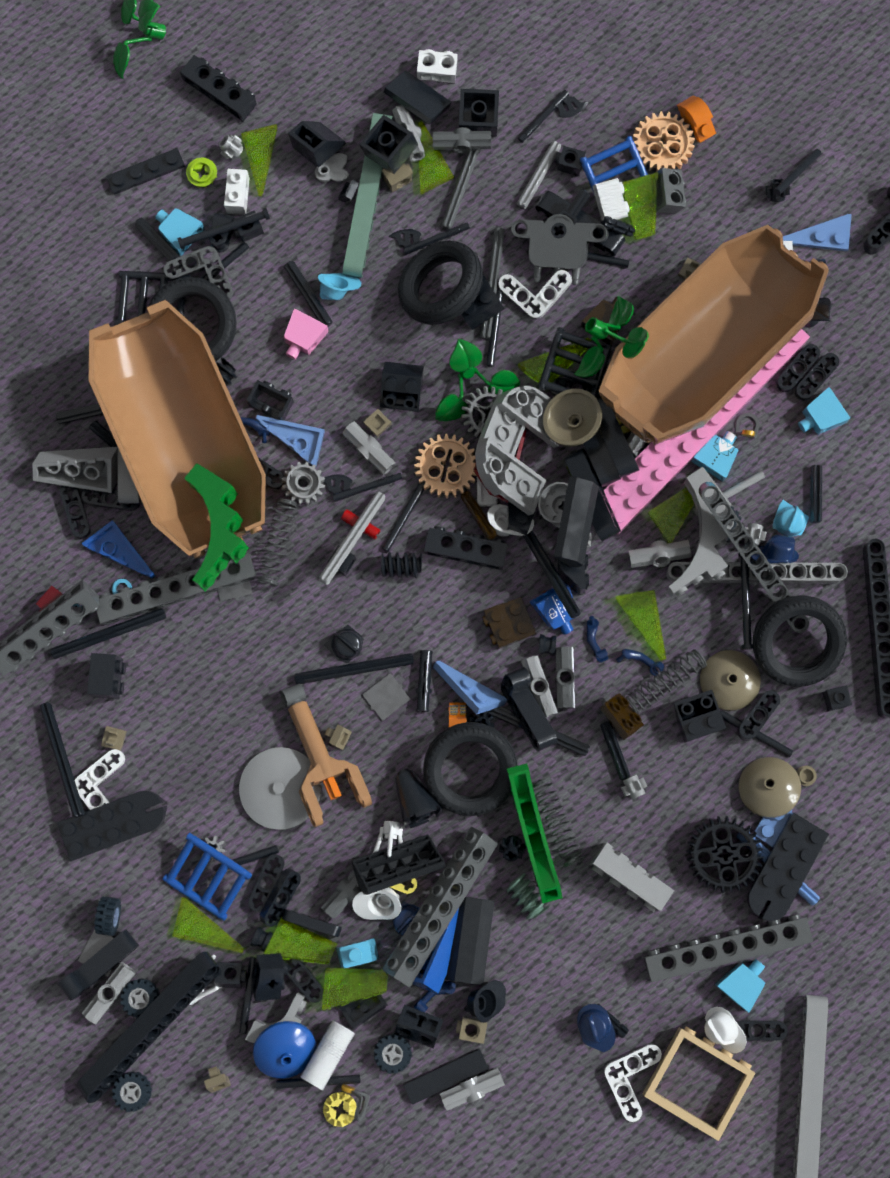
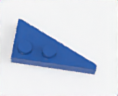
(114, 545)

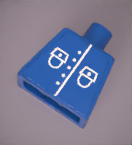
(552, 610)

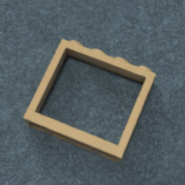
(725, 1056)

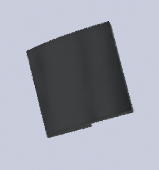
(362, 1010)

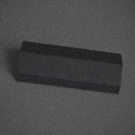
(576, 522)
(406, 862)
(471, 941)

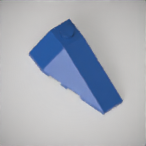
(436, 966)

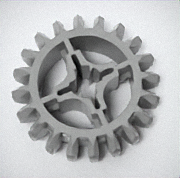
(472, 404)

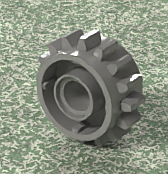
(306, 473)

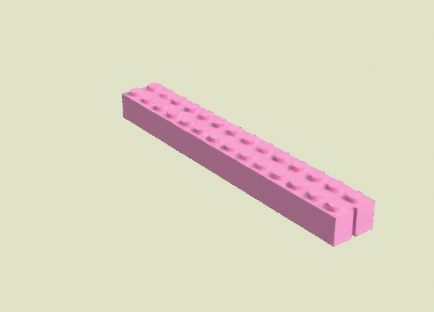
(663, 461)

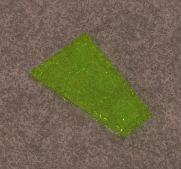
(641, 198)
(300, 944)
(350, 985)

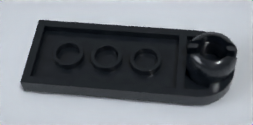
(111, 824)
(786, 868)

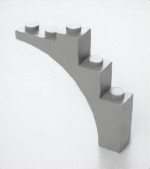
(707, 560)

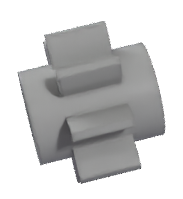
(231, 146)
(756, 533)
(634, 787)
(215, 842)

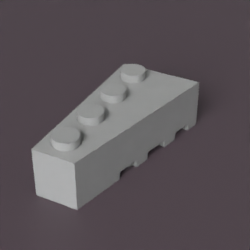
(78, 468)
(632, 877)

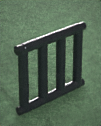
(144, 276)
(556, 351)

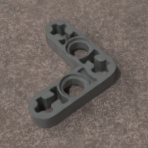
(201, 263)

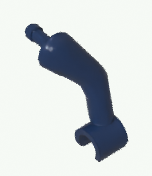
(259, 428)
(592, 626)
(632, 654)
(446, 988)

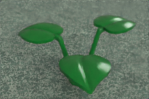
(146, 12)
(620, 317)
(464, 360)

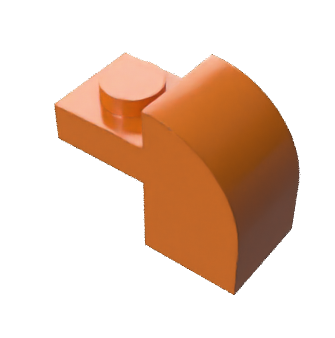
(698, 116)

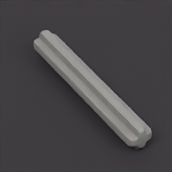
(539, 174)

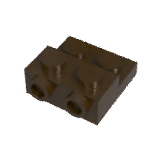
(508, 623)

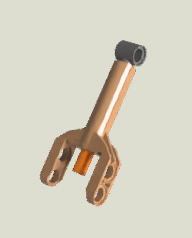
(323, 767)

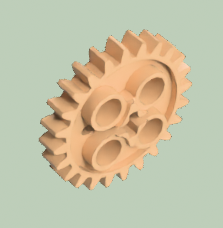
(661, 126)
(429, 461)

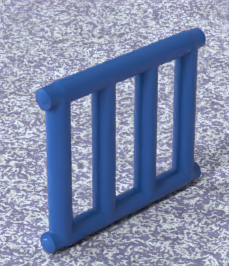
(635, 162)
(187, 890)

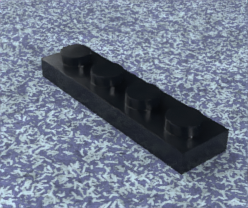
(145, 171)

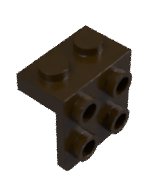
(621, 716)

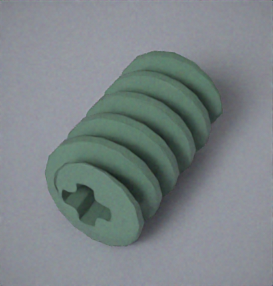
(526, 897)

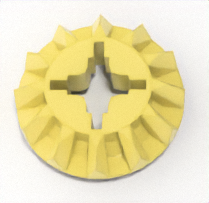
(335, 1100)

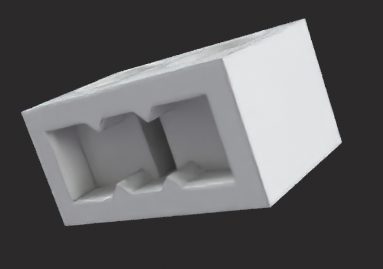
(436, 71)

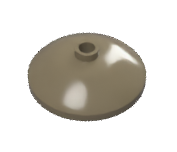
(568, 408)
(716, 676)
(765, 800)

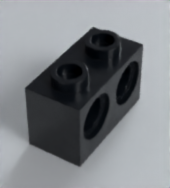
(418, 1026)

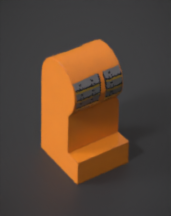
(457, 713)

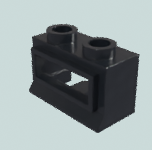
(269, 389)

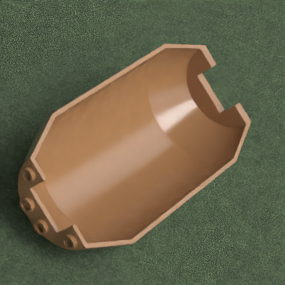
(713, 335)
(169, 414)

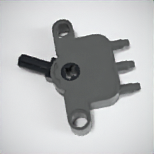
(564, 250)

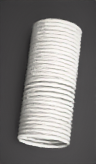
(325, 1057)

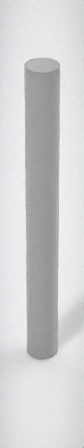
(741, 486)

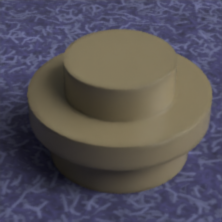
(807, 775)

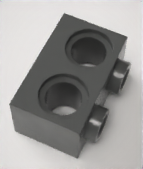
(670, 191)

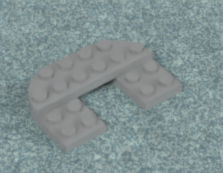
(500, 439)

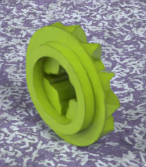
(197, 165)

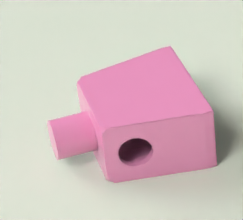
(303, 334)

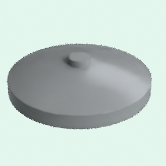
(272, 787)

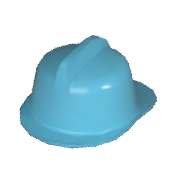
(336, 285)
(790, 520)

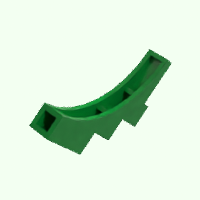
(224, 522)
(533, 833)

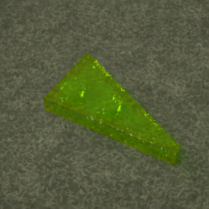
(259, 148)
(433, 167)
(534, 366)
(672, 513)
(644, 614)
(197, 927)

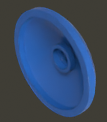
(283, 1041)

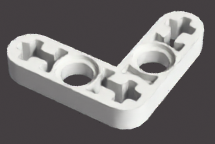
(539, 299)
(94, 781)
(621, 1079)

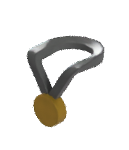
(753, 434)
(348, 1089)

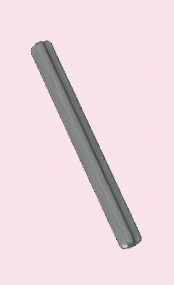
(351, 539)

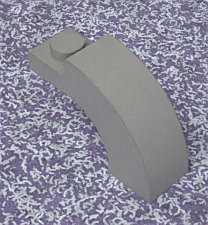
(297, 1006)

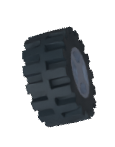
(107, 916)

